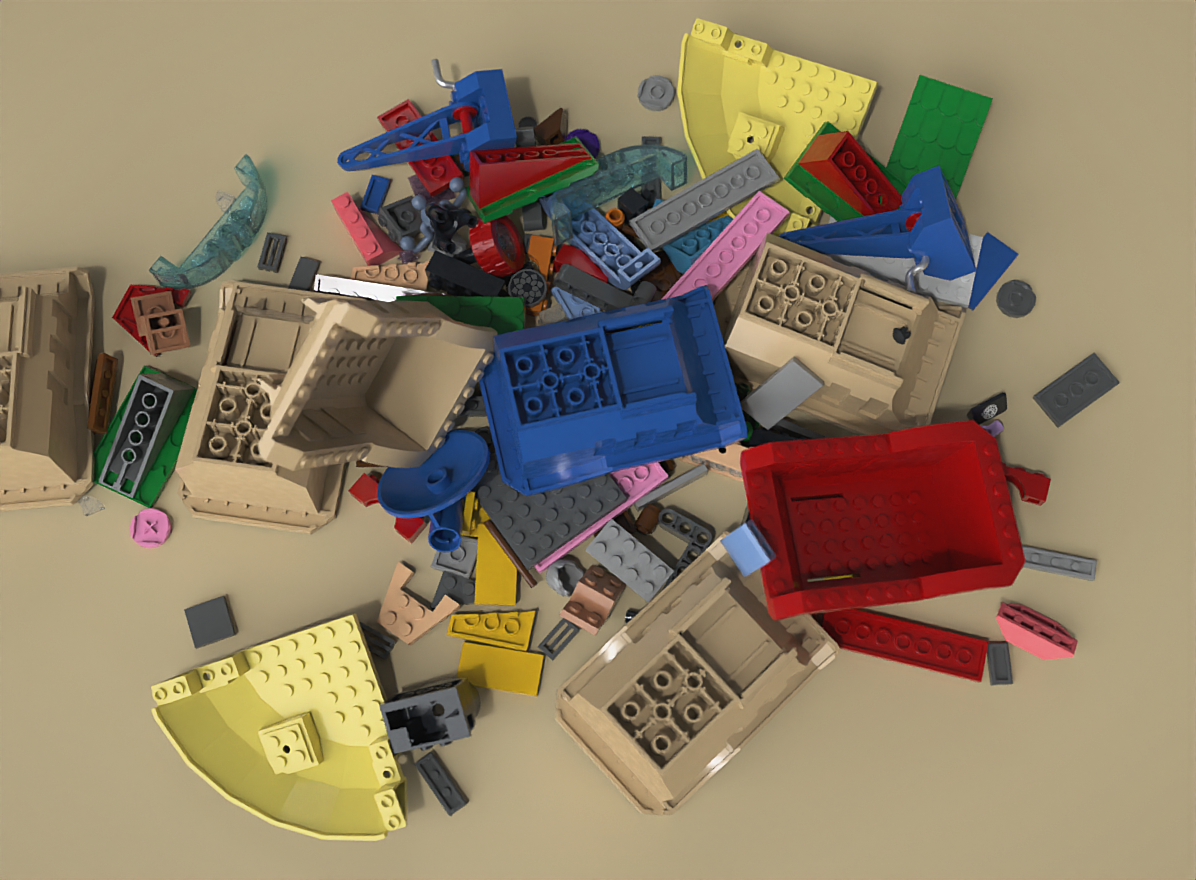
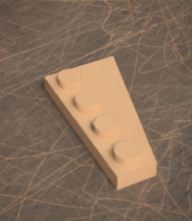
(406, 276)

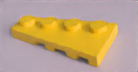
(498, 629)

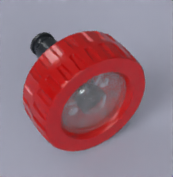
(495, 247)

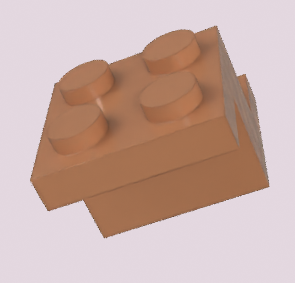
(160, 322)
(593, 599)

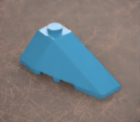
(690, 247)

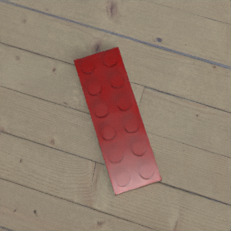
(433, 172)

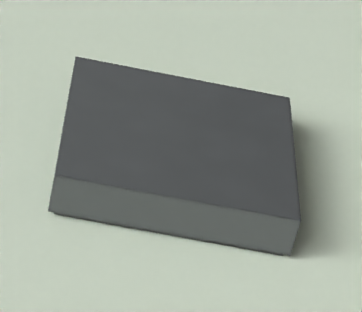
(209, 622)

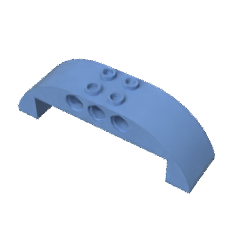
(608, 247)
(748, 548)

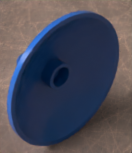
(438, 487)

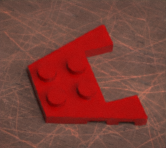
(125, 315)

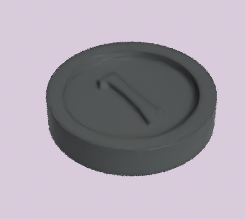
(527, 122)

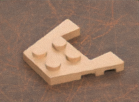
(407, 616)

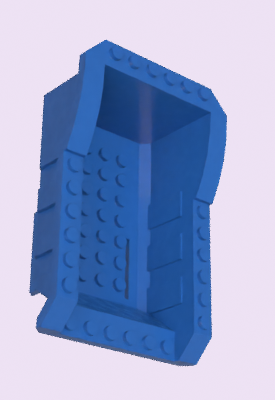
(592, 403)

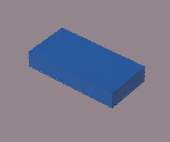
(375, 194)

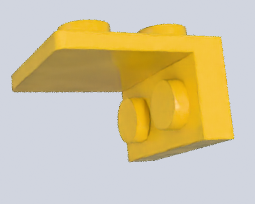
(473, 515)

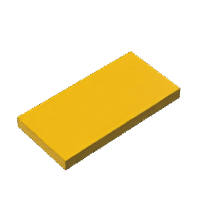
(494, 572)
(500, 668)

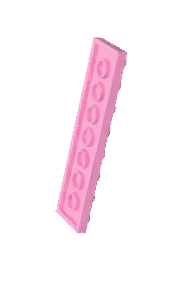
(732, 247)
(634, 484)

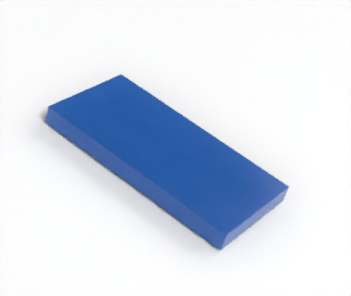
(992, 263)

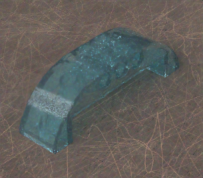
(616, 174)
(225, 239)

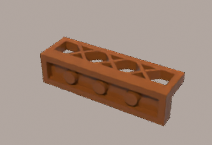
(102, 393)

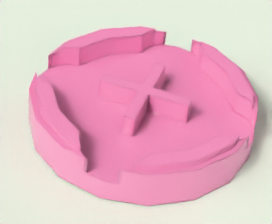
(150, 528)

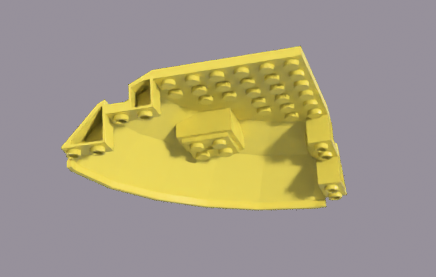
(764, 95)
(298, 692)

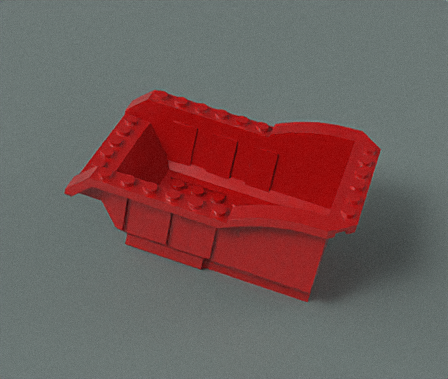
(895, 510)

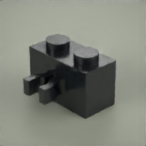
(633, 203)

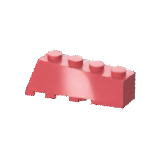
(367, 236)

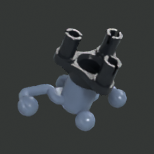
(442, 219)

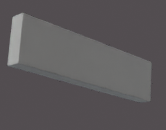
(671, 487)
(1059, 563)

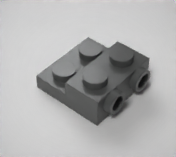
(400, 219)

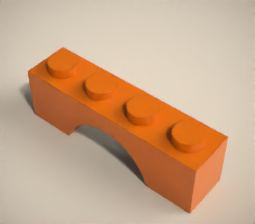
(541, 252)

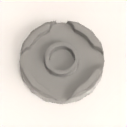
(656, 93)

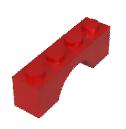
(1031, 487)
(366, 493)

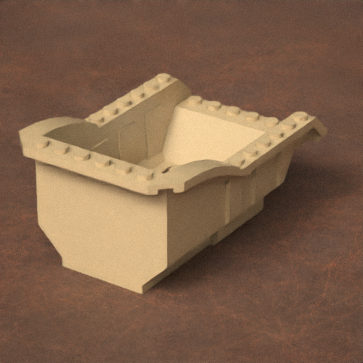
(842, 330)
(373, 384)
(45, 388)
(220, 457)
(666, 705)

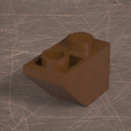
(553, 129)

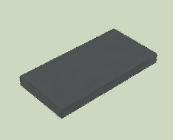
(1076, 390)

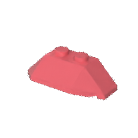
(1035, 632)

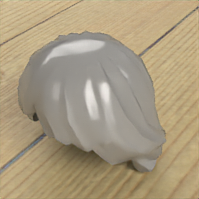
(563, 576)

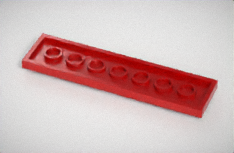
(907, 643)

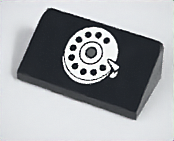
(988, 409)

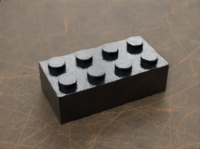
(462, 279)

